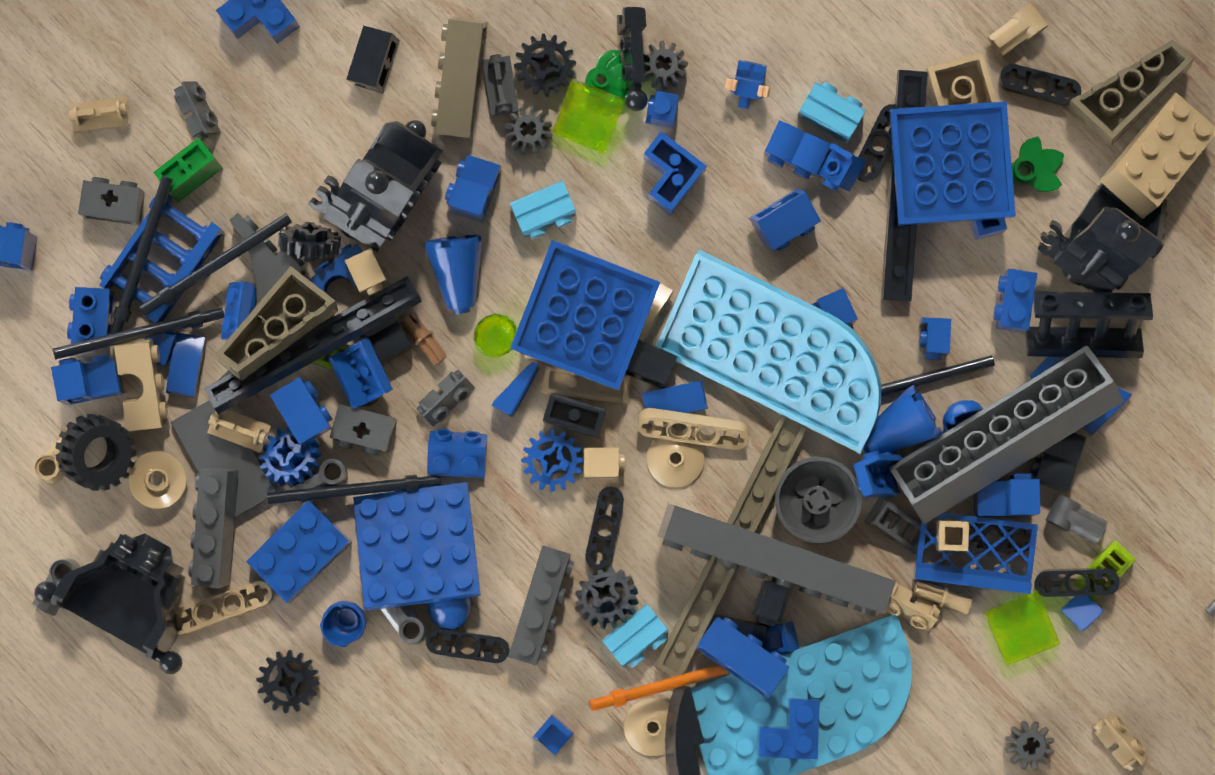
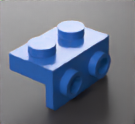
(239, 304)
(360, 373)
(457, 453)
(874, 476)

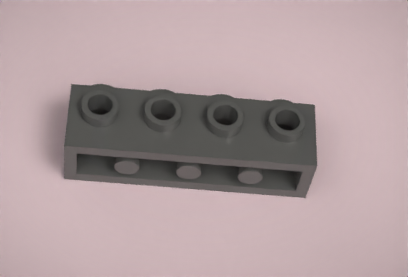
(213, 527)
(539, 606)

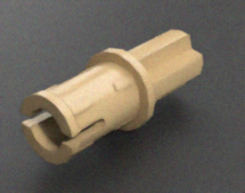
(943, 596)

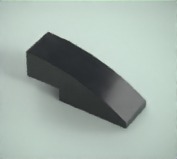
(682, 734)

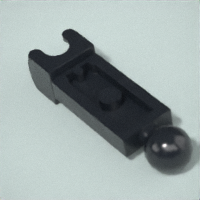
(630, 26)

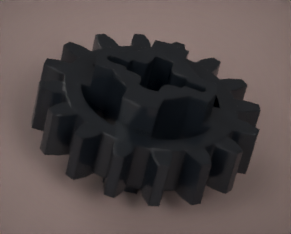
(533, 60)
(309, 241)
(612, 606)
(276, 685)

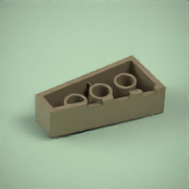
(459, 77)
(1124, 98)
(278, 321)

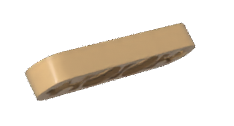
(694, 425)
(218, 605)

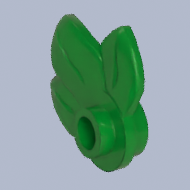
(609, 68)
(1041, 166)

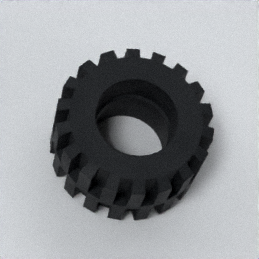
(116, 458)

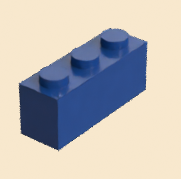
(743, 656)

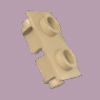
(99, 114)
(239, 429)
(920, 614)
(1128, 749)

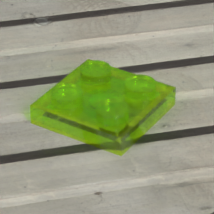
(588, 116)
(1021, 628)

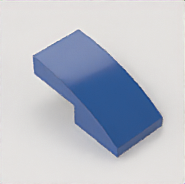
(185, 365)
(679, 398)

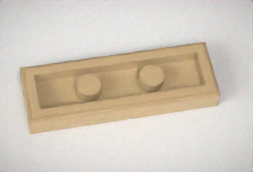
(574, 386)

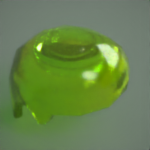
(494, 335)

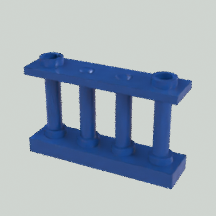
(190, 259)

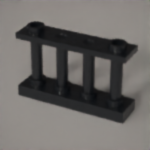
(1102, 341)

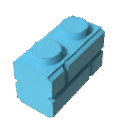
(831, 111)
(543, 210)
(635, 636)

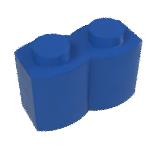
(796, 149)

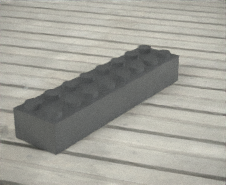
(1006, 434)
(781, 560)

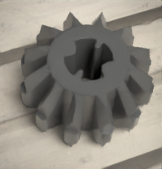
(665, 56)
(528, 141)
(1021, 739)

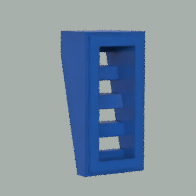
(513, 395)

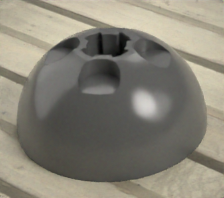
(835, 489)

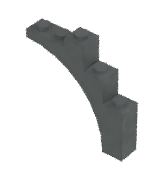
(266, 265)

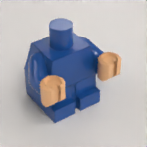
(748, 82)

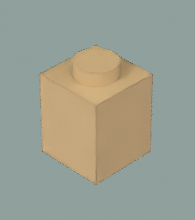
(366, 272)
(603, 462)
(952, 535)

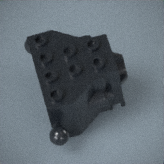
(381, 185)
(1105, 242)
(127, 594)

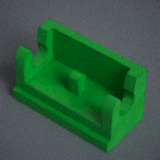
(189, 169)

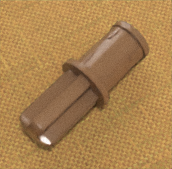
(423, 338)

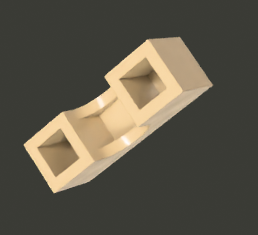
(140, 359)

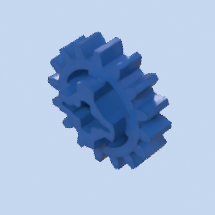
(539, 455)
(290, 456)

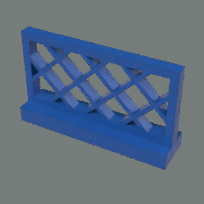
(981, 577)

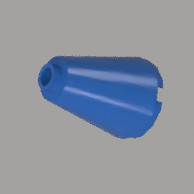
(456, 269)
(903, 424)

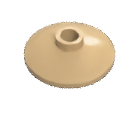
(674, 474)
(172, 480)
(636, 724)

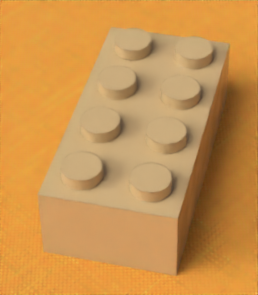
(961, 82)
(1159, 155)

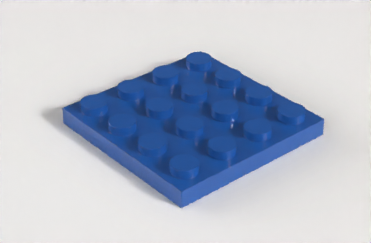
(952, 163)
(585, 315)
(416, 546)

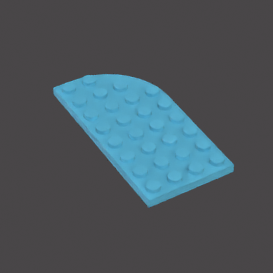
(774, 350)
(861, 692)

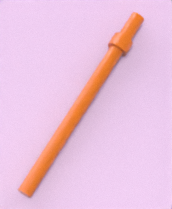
(620, 698)

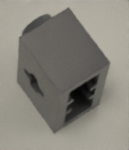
(125, 211)
(380, 428)

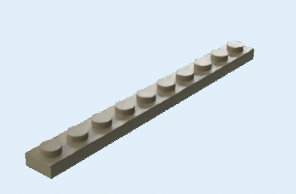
(715, 576)

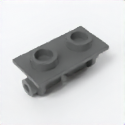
(500, 85)
(193, 98)
(455, 390)

